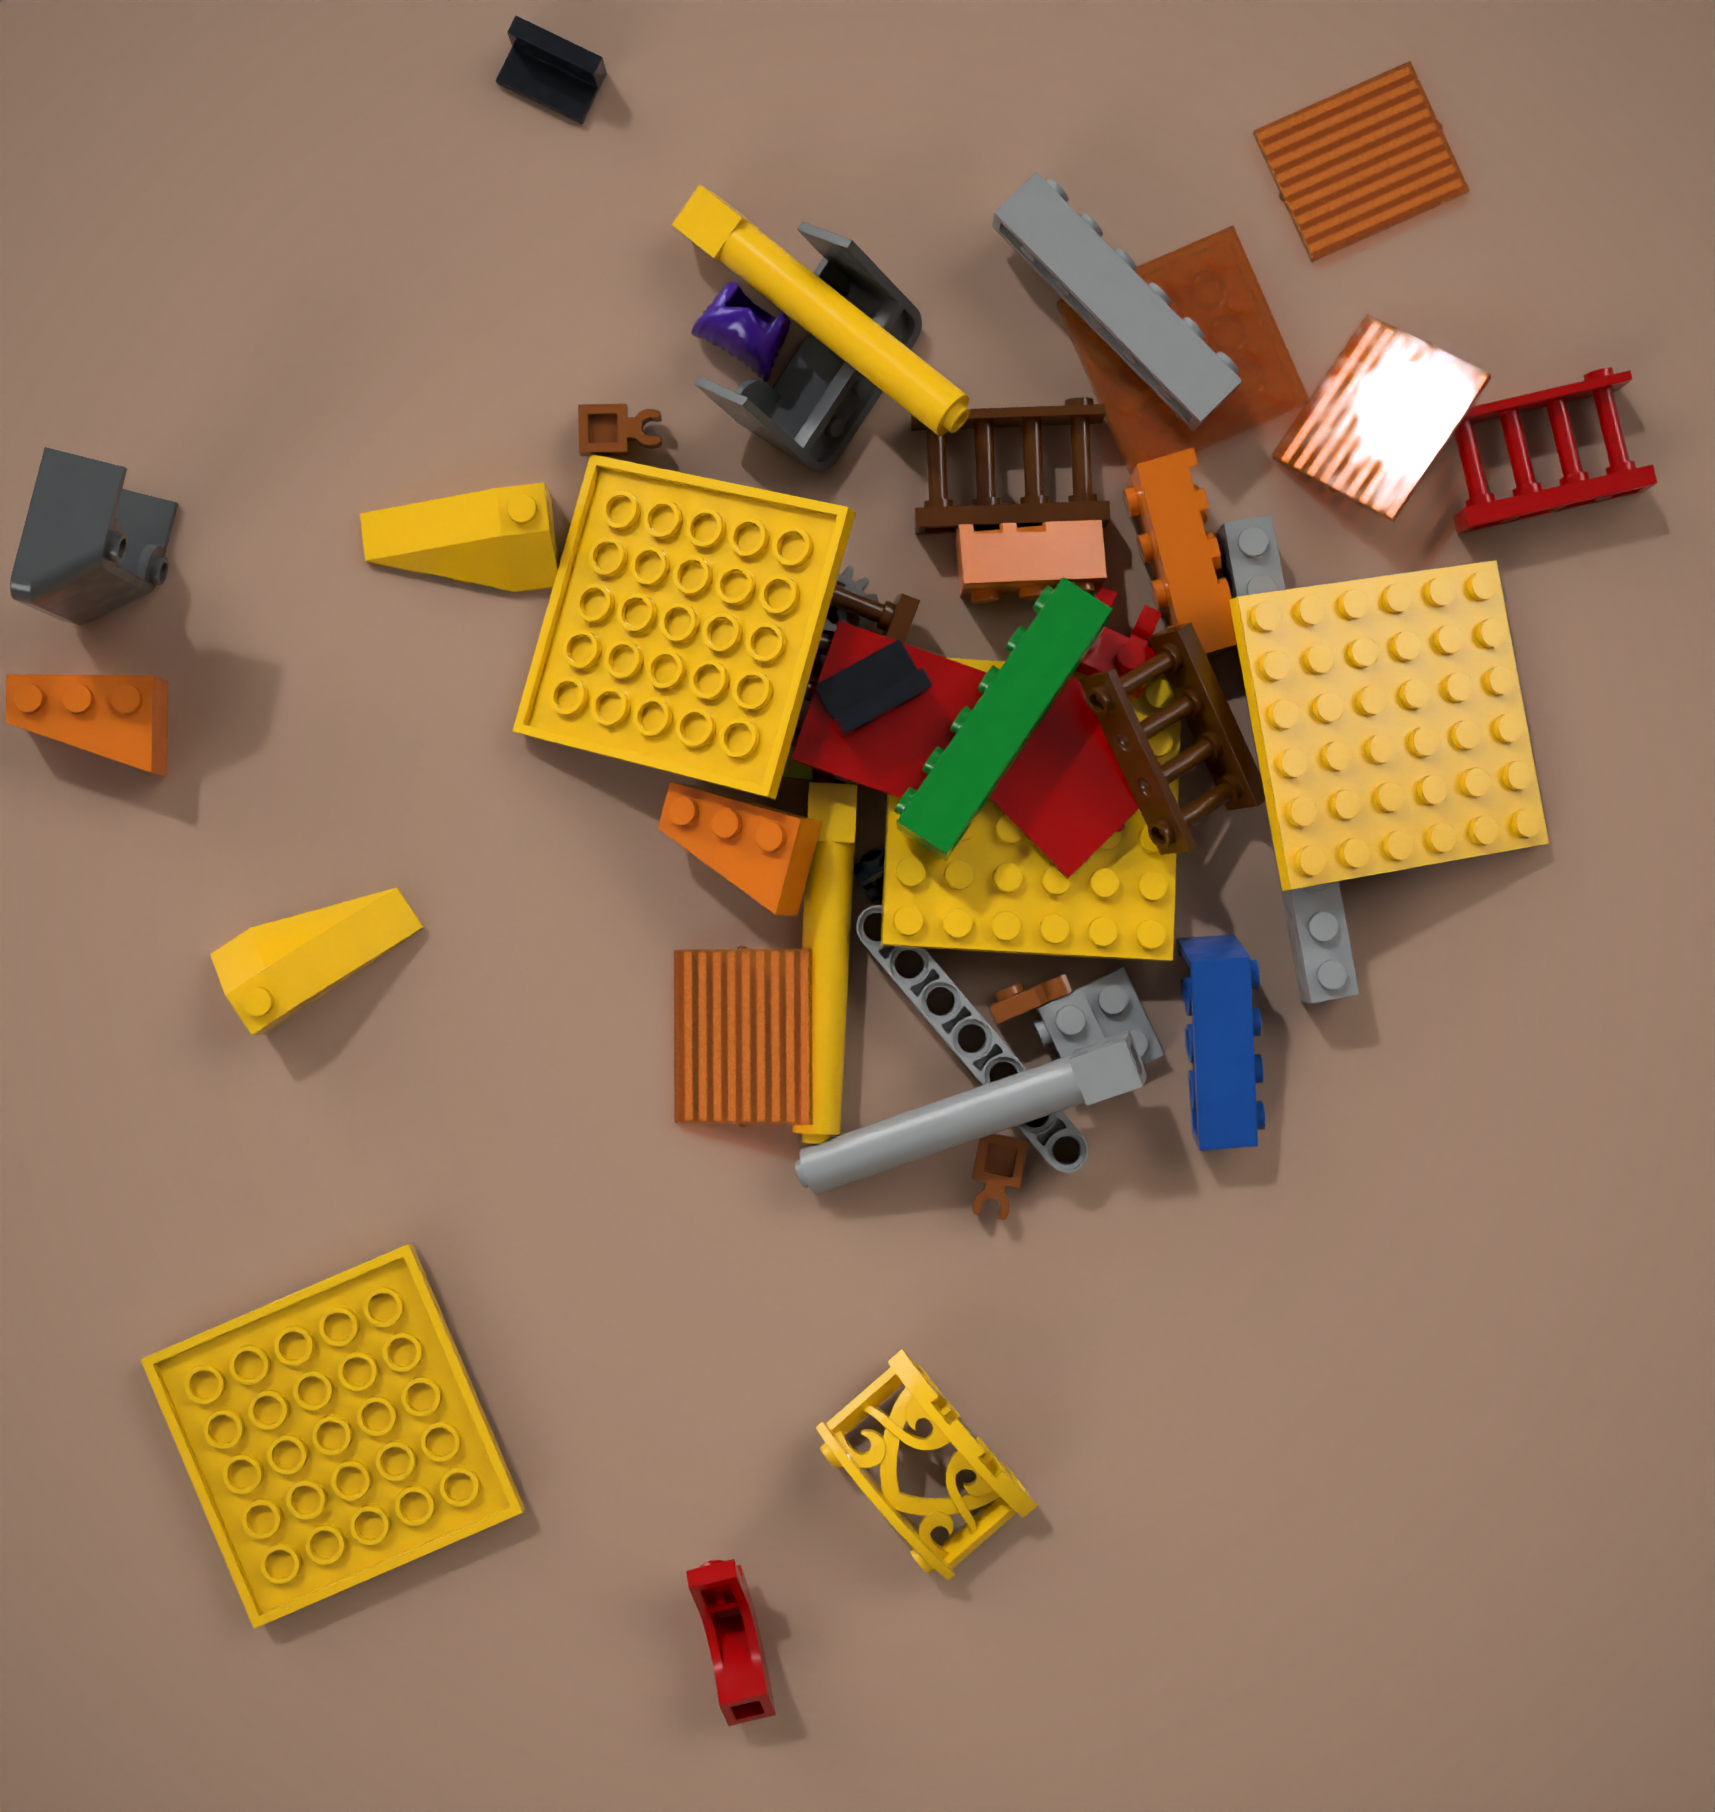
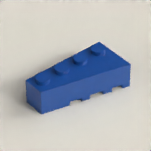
(1222, 1042)

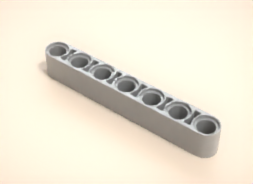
(979, 1061)

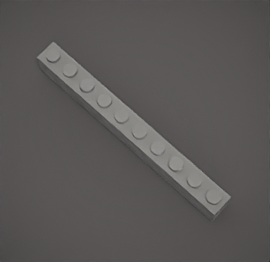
(1313, 912)

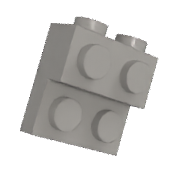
(1096, 1013)

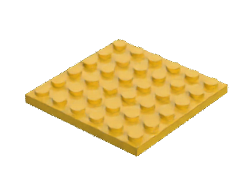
(684, 623)
(1388, 723)
(1012, 899)
(332, 1435)

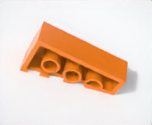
(1179, 548)

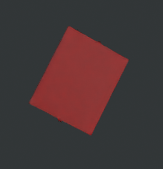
(895, 747)
(1066, 784)

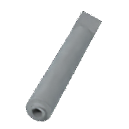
(1083, 1077)

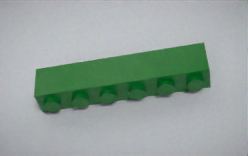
(1003, 718)

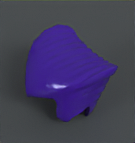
(743, 329)

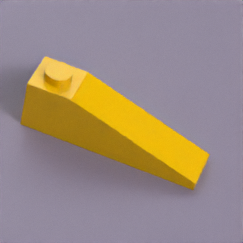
(476, 537)
(298, 959)

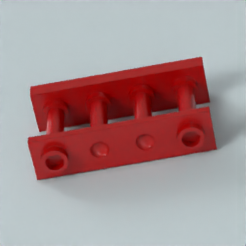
(1575, 486)

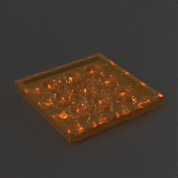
(1221, 294)

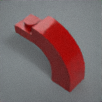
(733, 1641)

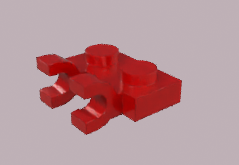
(1118, 651)

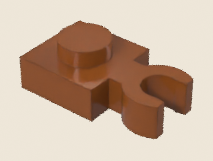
(608, 429)
(1015, 1001)
(998, 1164)

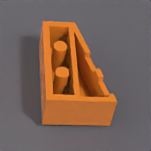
(1029, 559)
(97, 713)
(745, 842)

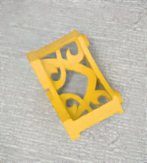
(919, 1399)

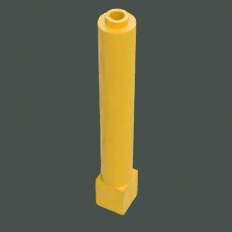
(822, 311)
(827, 932)

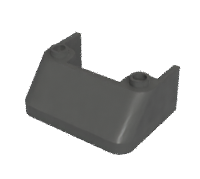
(819, 395)
(89, 540)

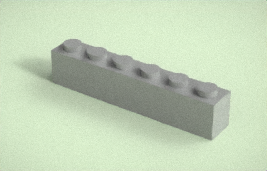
(1116, 300)

